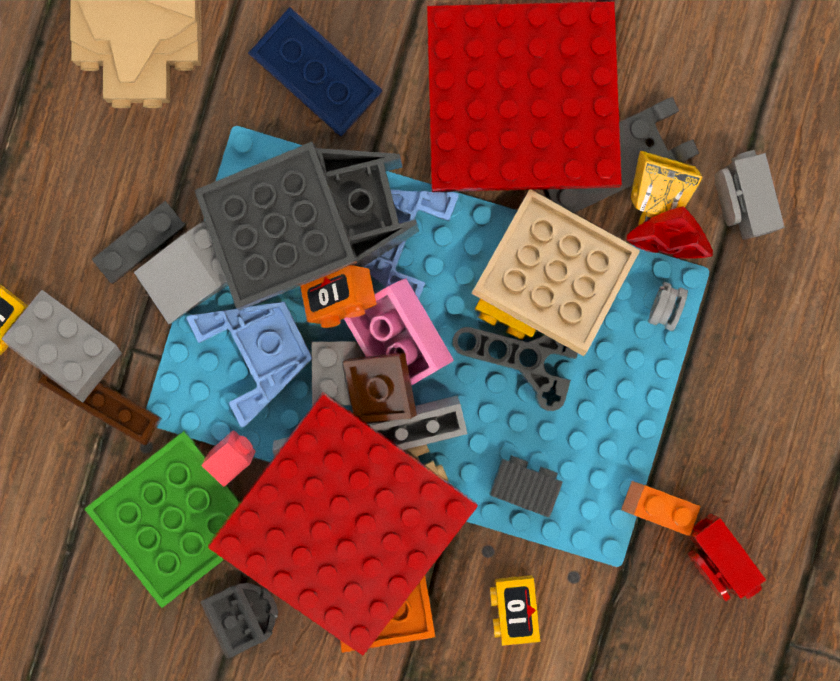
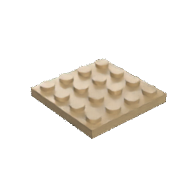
(556, 272)

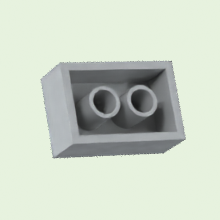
(62, 345)

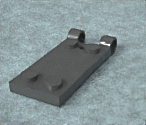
(632, 141)

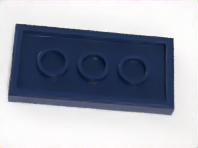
(315, 72)

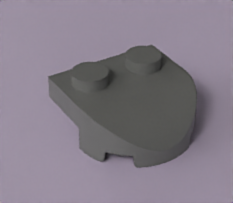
(241, 617)

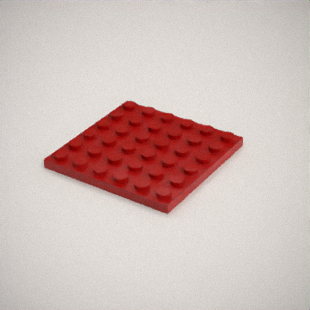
(523, 96)
(342, 524)

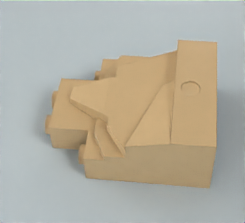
(136, 45)

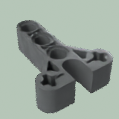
(534, 375)

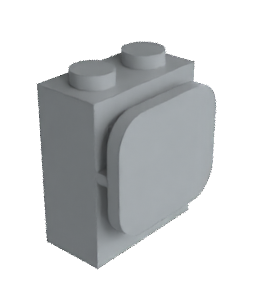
(749, 195)

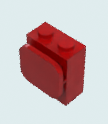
(723, 560)

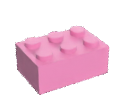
(401, 326)

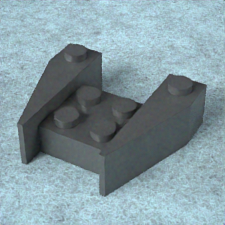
(366, 200)

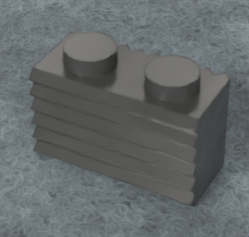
(525, 486)

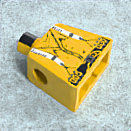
(662, 185)

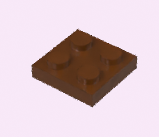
(380, 387)

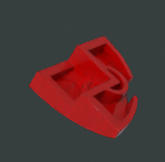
(672, 233)

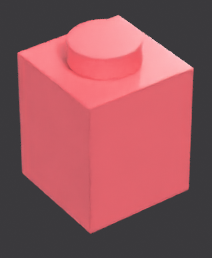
(229, 458)

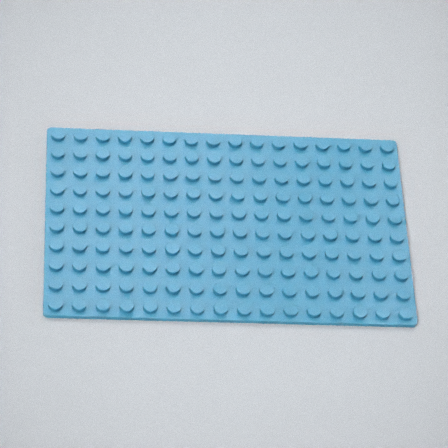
(593, 442)

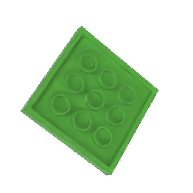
(166, 518)

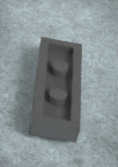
(138, 242)

